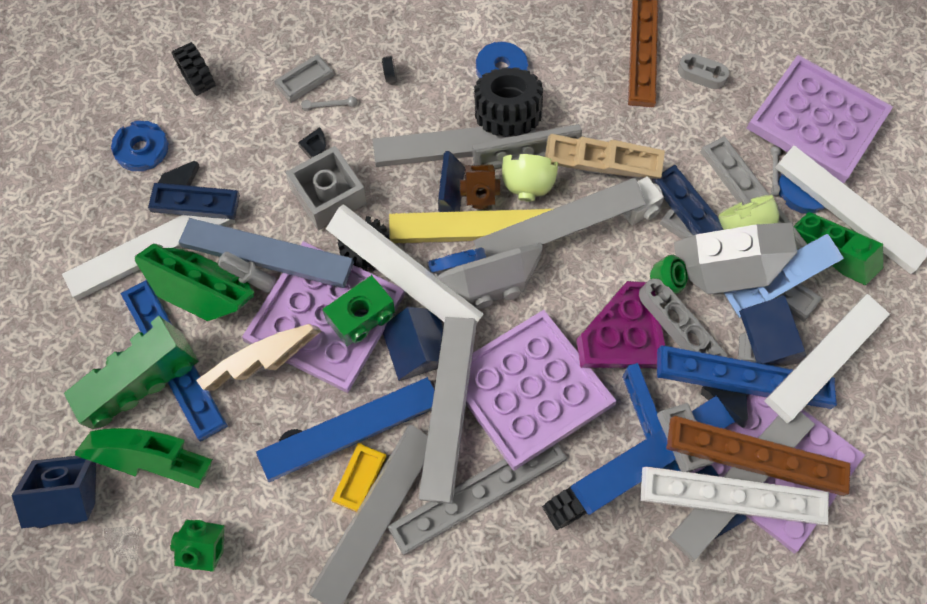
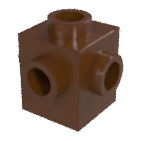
(480, 186)

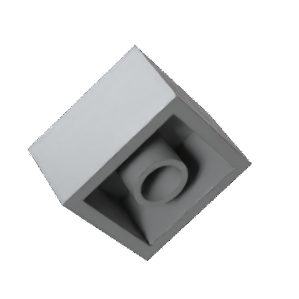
(325, 185)

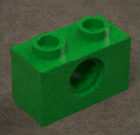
(367, 296)

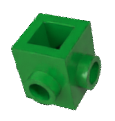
(198, 545)

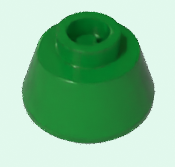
(671, 272)

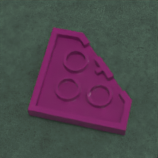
(622, 333)

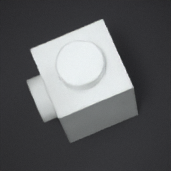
(653, 198)

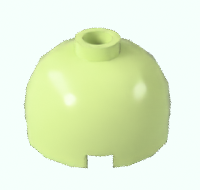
(529, 176)
(759, 211)

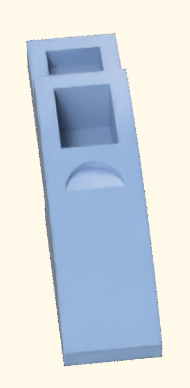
(805, 264)

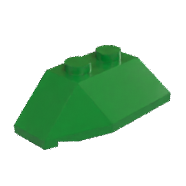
(192, 282)

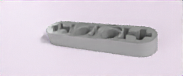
(687, 322)

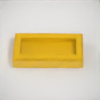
(359, 477)

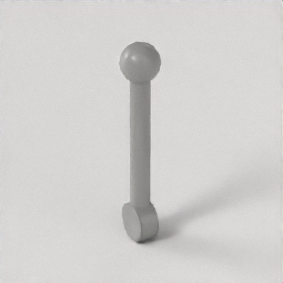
(307, 105)
(775, 151)

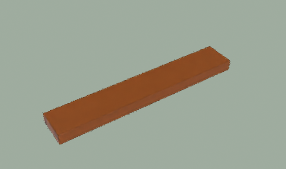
(643, 53)
(758, 456)

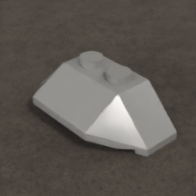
(737, 256)
(494, 276)

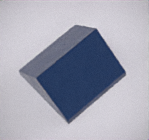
(773, 333)
(414, 342)

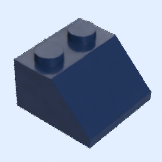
(55, 492)

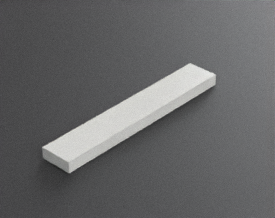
(852, 209)
(120, 261)
(399, 266)
(826, 358)
(734, 496)

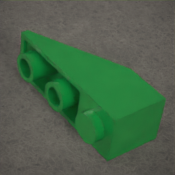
(861, 254)

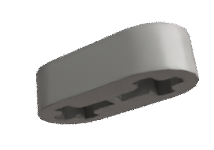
(703, 71)

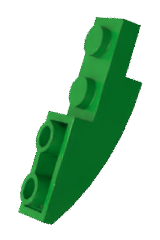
(140, 449)

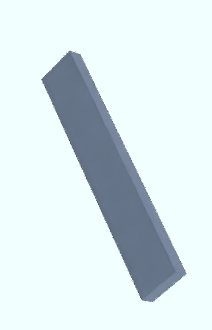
(267, 252)

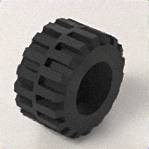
(508, 101)

